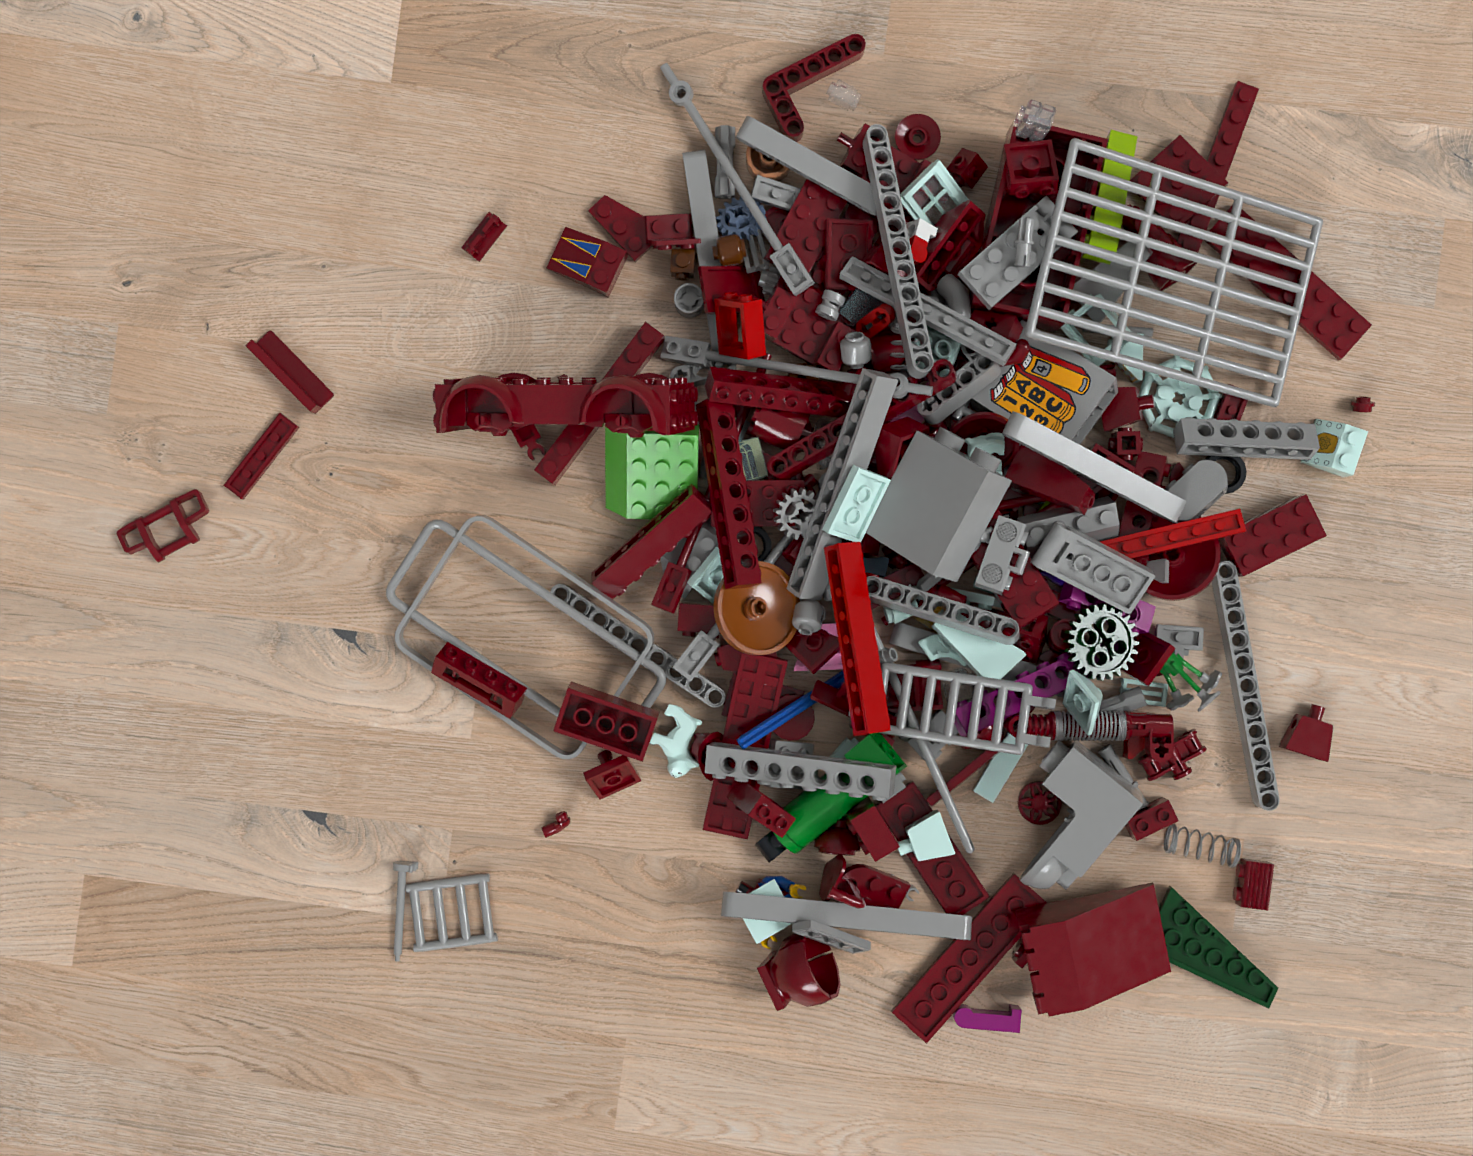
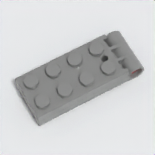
(993, 270)
(1093, 567)

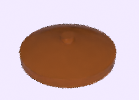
(757, 617)

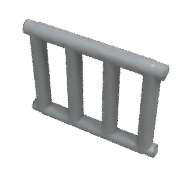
(459, 884)

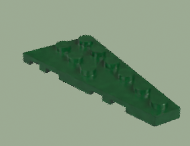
(1205, 952)

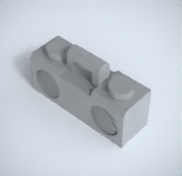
(995, 565)

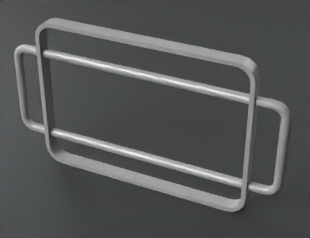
(459, 536)

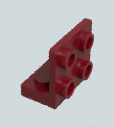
(670, 230)
(1031, 641)

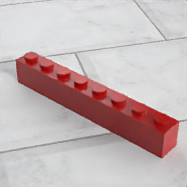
(857, 638)

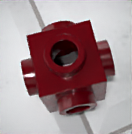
(967, 168)
(1131, 438)

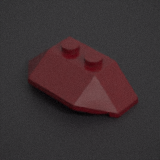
(954, 246)

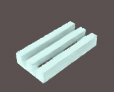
(1163, 694)

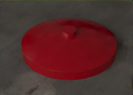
(1189, 567)

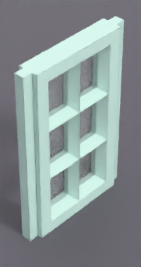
(932, 194)

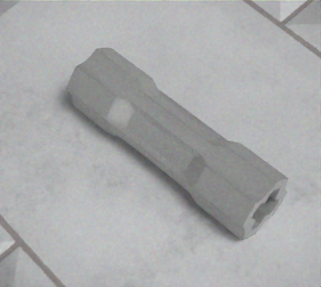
(726, 139)
(1126, 701)

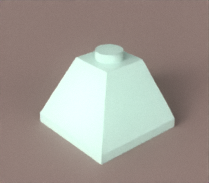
(1082, 700)

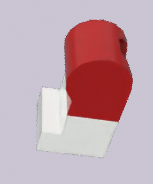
(919, 235)

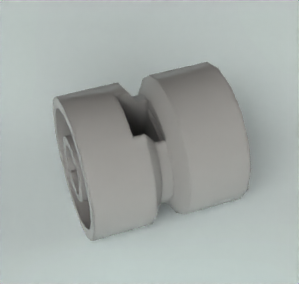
(689, 300)

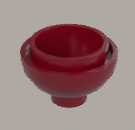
(838, 840)

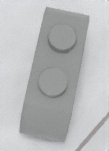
(1199, 487)

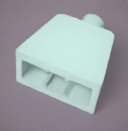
(927, 838)

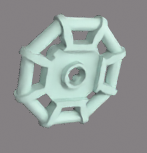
(1165, 392)

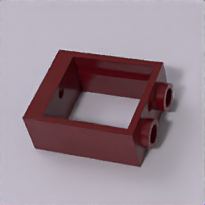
(761, 808)

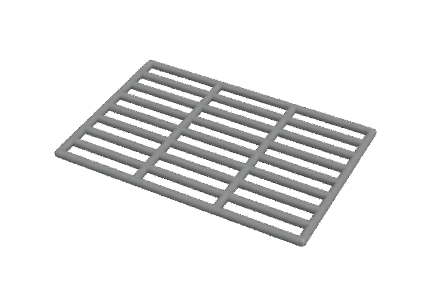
(1136, 264)

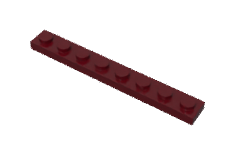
(1223, 150)

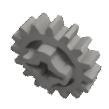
(785, 516)

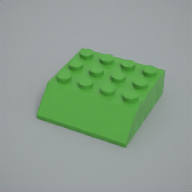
(648, 471)

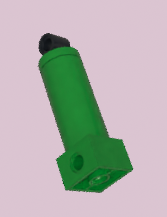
(819, 810)

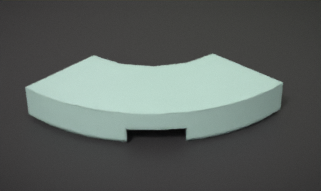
(936, 647)

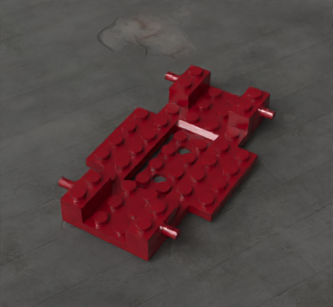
(792, 319)

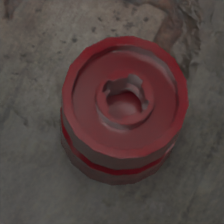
(1056, 636)

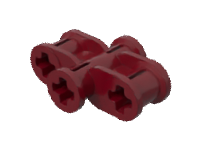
(1185, 748)

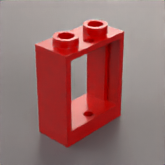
(751, 322)

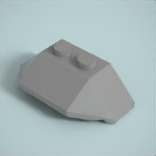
(701, 550)

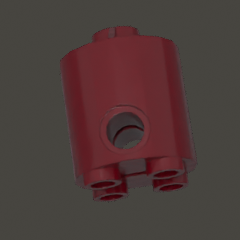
(779, 427)

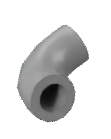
(955, 294)

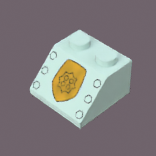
(1339, 447)

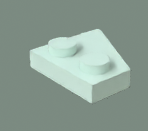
(985, 601)

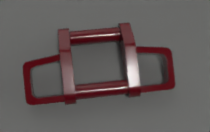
(185, 522)

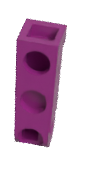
(989, 1019)

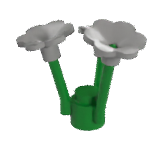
(1174, 666)

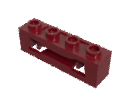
(479, 680)

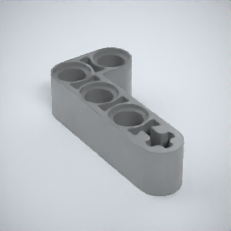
(935, 413)

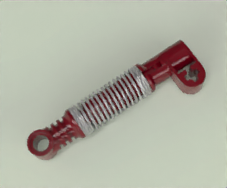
(1116, 725)

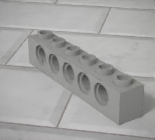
(1246, 438)

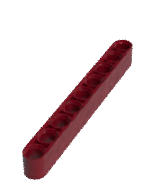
(829, 432)

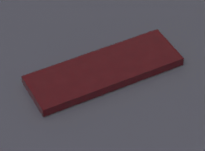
(947, 876)

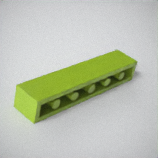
(1124, 144)

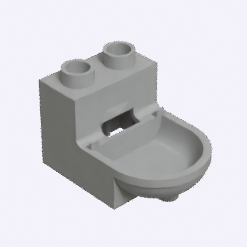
(1100, 809)

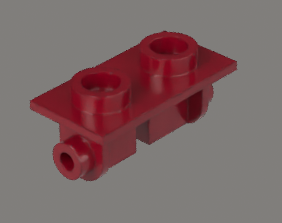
(484, 236)

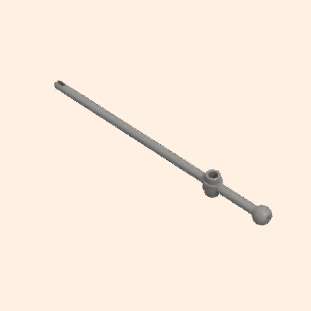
(890, 656)

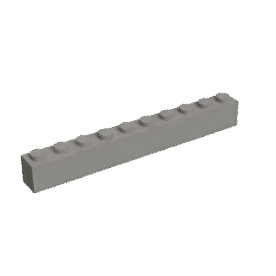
(853, 447)

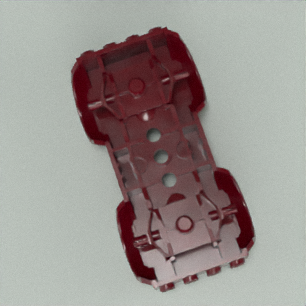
(519, 400)

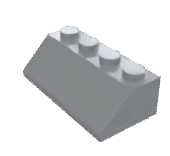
(1099, 523)

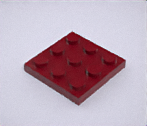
(1185, 159)

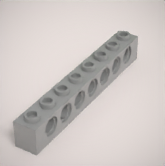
(882, 774)

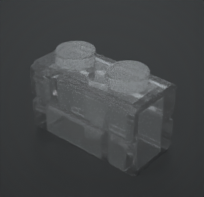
(1034, 120)

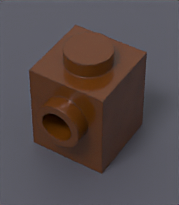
(682, 264)

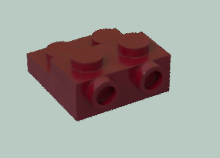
(1031, 168)

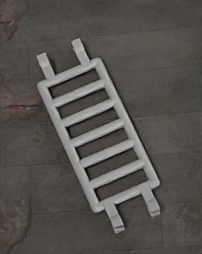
(979, 682)

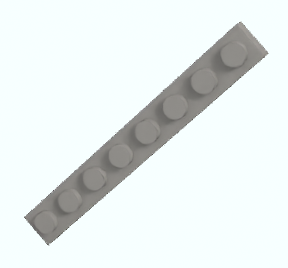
(936, 314)

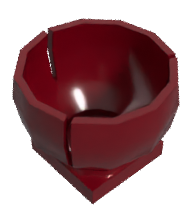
(794, 978)

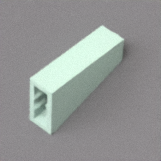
(982, 655)

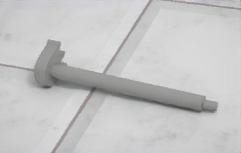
(402, 867)

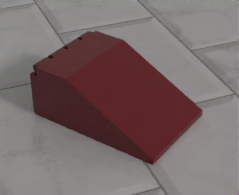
(1092, 947)

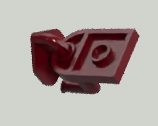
(870, 887)

